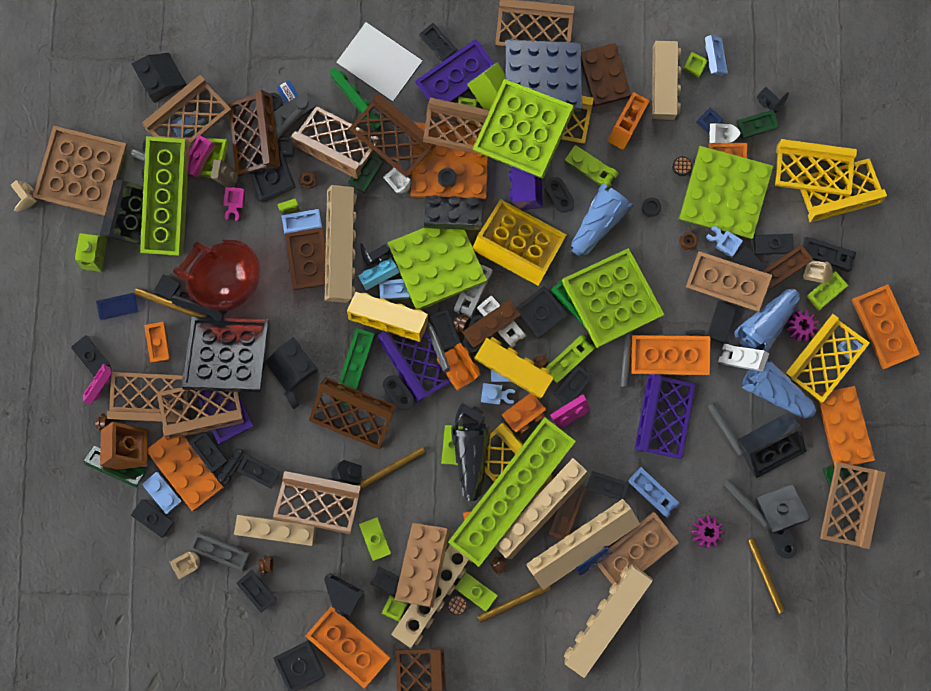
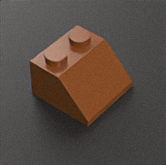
(123, 446)

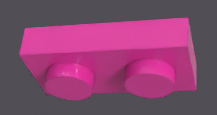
(199, 155)
(94, 389)
(570, 412)

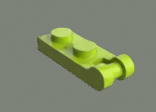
(590, 166)
(569, 358)

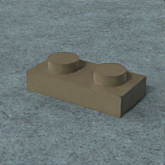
(224, 173)

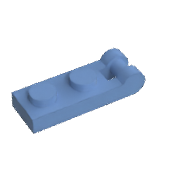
(653, 492)

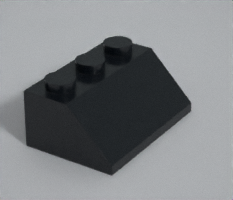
(124, 212)
(772, 445)

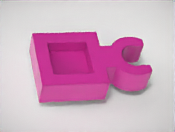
(234, 199)

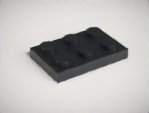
(453, 213)

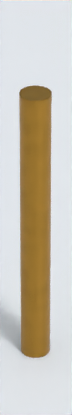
(166, 302)
(392, 467)
(766, 576)
(512, 603)

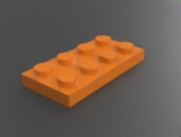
(885, 326)
(671, 355)
(845, 427)
(185, 470)
(348, 647)

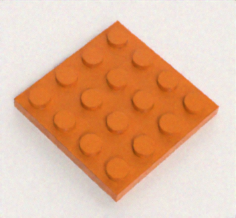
(468, 166)

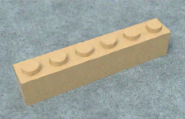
(340, 244)
(542, 508)
(583, 544)
(607, 620)

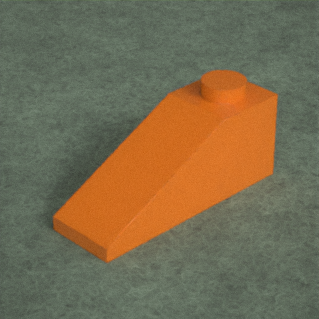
(628, 121)

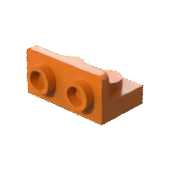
(462, 368)
(523, 413)

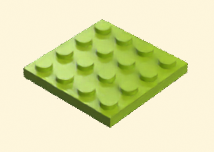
(523, 128)
(725, 192)
(436, 264)
(612, 297)

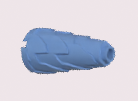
(603, 214)
(765, 326)
(778, 389)

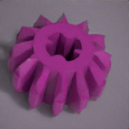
(806, 321)
(709, 524)

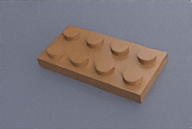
(729, 281)
(638, 547)
(422, 565)

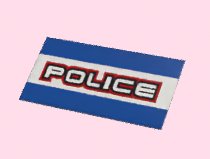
(287, 91)

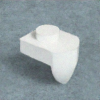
(723, 133)
(398, 181)

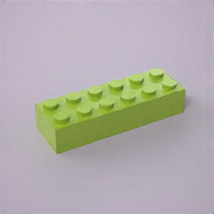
(164, 196)

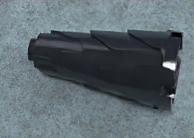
(471, 453)

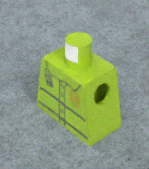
(91, 250)

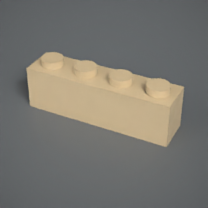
(665, 80)
(275, 530)

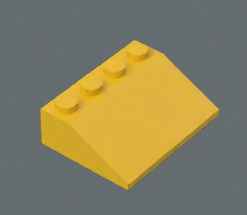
(519, 242)

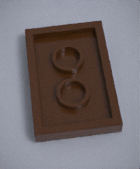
(605, 74)
(307, 258)

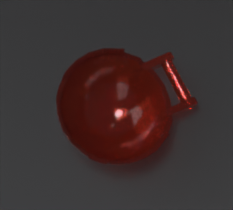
(222, 275)

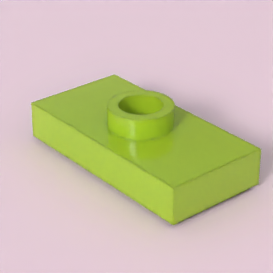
(827, 291)
(448, 452)
(375, 538)
(476, 591)

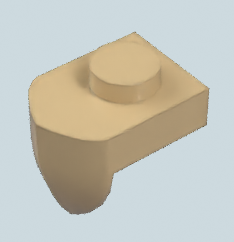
(25, 192)
(818, 271)
(185, 564)

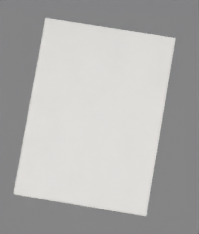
(379, 61)

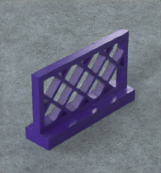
(405, 370)
(649, 411)

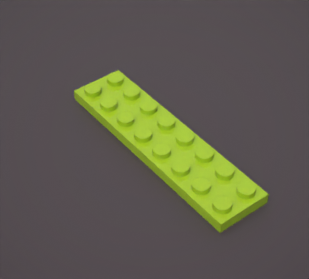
(511, 491)

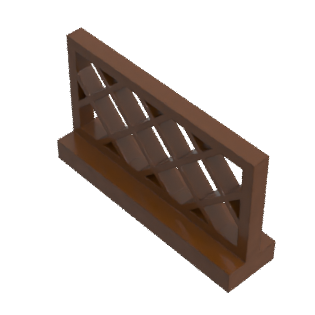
(402, 122)
(265, 130)
(353, 398)
(437, 671)

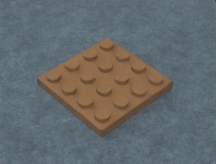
(79, 170)

